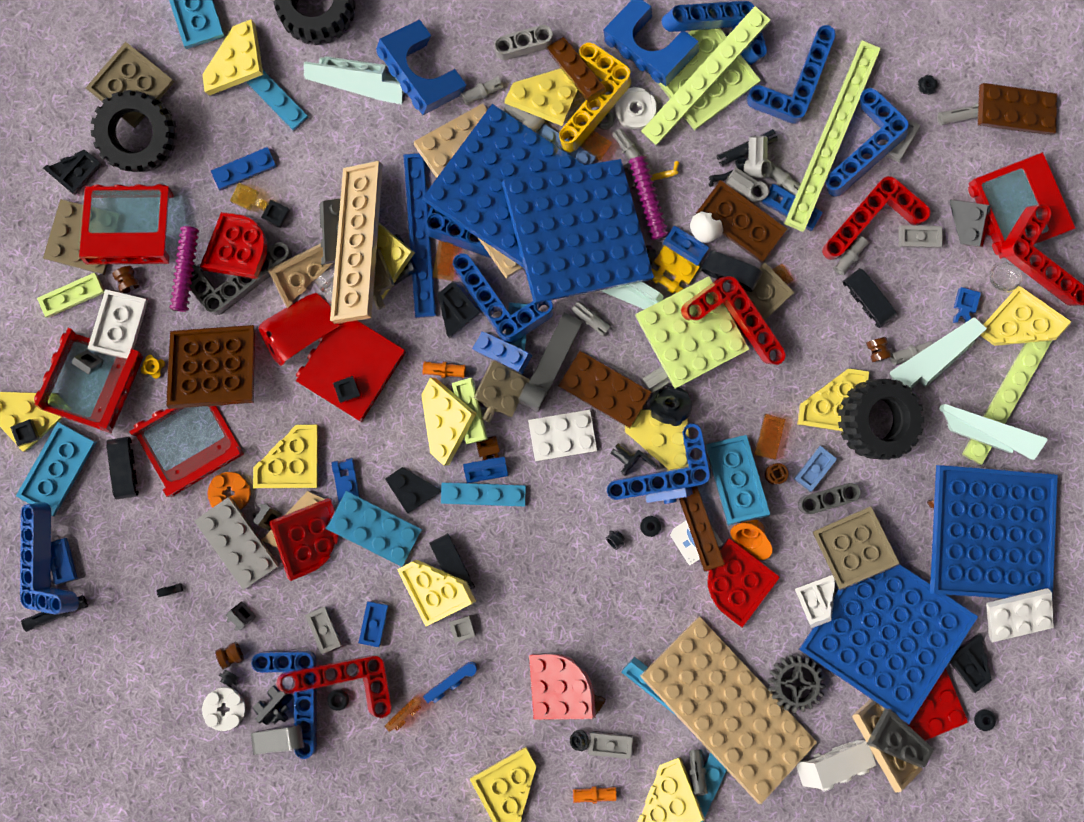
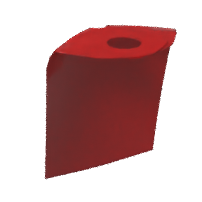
(297, 327)

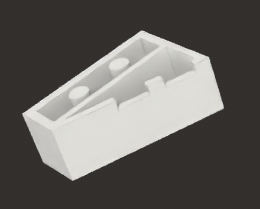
(836, 765)

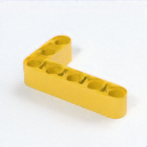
(605, 102)

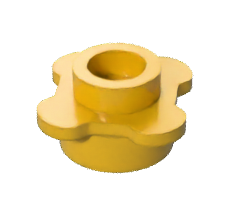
(149, 361)

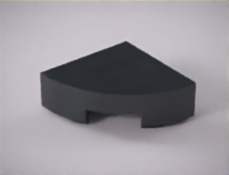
(165, 591)

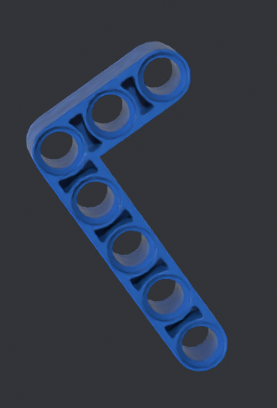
(715, 16)
(803, 83)
(871, 146)
(443, 234)
(495, 305)
(667, 475)
(36, 564)
(300, 713)

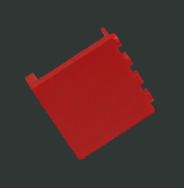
(349, 352)

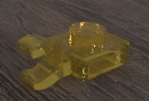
(247, 197)

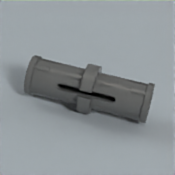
(698, 774)

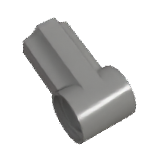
(529, 120)
(757, 164)
(744, 184)
(656, 379)

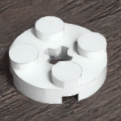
(635, 120)
(214, 717)

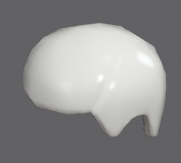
(705, 228)

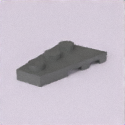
(329, 223)
(899, 740)

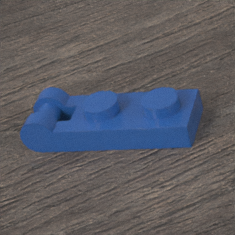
(786, 203)
(345, 483)
(451, 682)

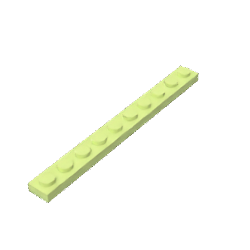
(832, 136)

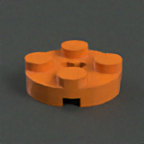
(222, 482)

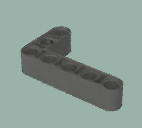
(242, 289)
(550, 362)

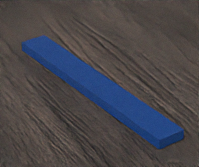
(419, 241)

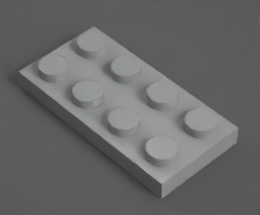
(236, 542)

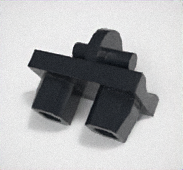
(275, 709)

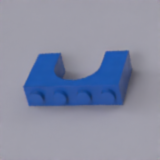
(660, 64)
(424, 93)

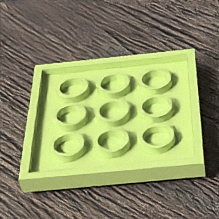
(729, 87)
(690, 346)

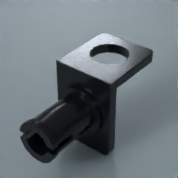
(629, 459)

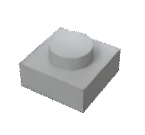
(462, 629)

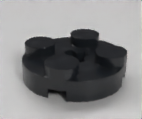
(670, 415)

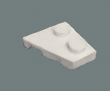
(817, 600)

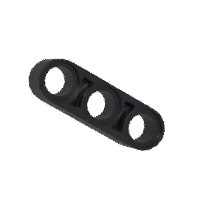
(721, 265)
(870, 297)
(121, 468)
(450, 559)

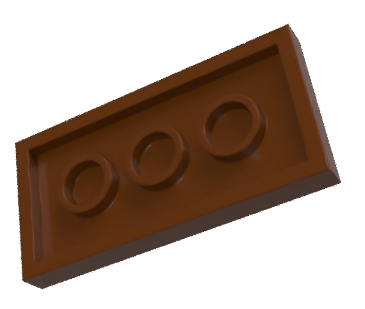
(1017, 109)
(743, 221)
(605, 389)

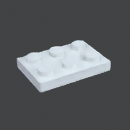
(117, 324)
(562, 435)
(1020, 615)

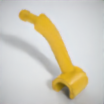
(665, 174)

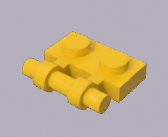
(676, 266)

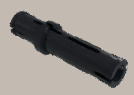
(743, 149)
(43, 618)

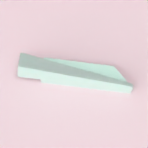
(356, 77)
(636, 294)
(939, 356)
(992, 432)

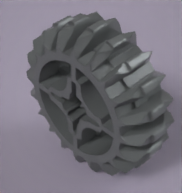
(796, 692)

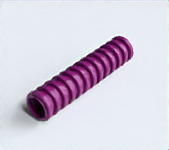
(648, 197)
(184, 268)

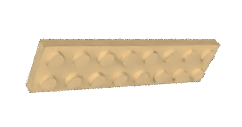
(356, 243)

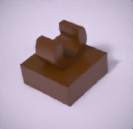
(488, 447)

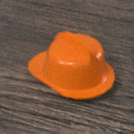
(752, 538)

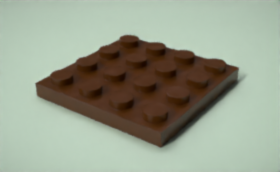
(211, 367)

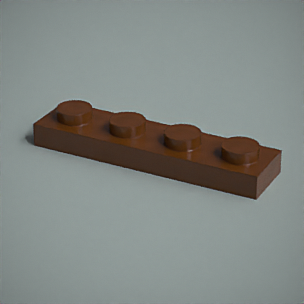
(576, 69)
(701, 530)

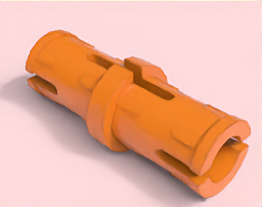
(444, 369)
(594, 794)

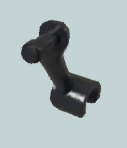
(716, 178)

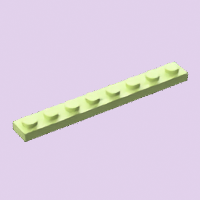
(705, 76)
(1009, 393)

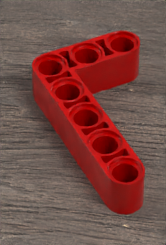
(868, 212)
(1071, 290)
(740, 316)
(341, 675)

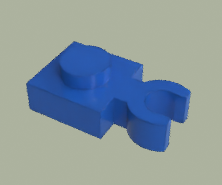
(966, 303)

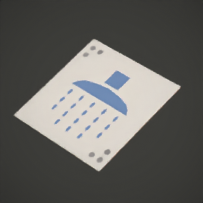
(683, 539)

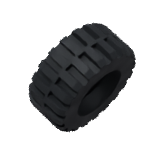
(318, 27)
(106, 137)
(905, 425)

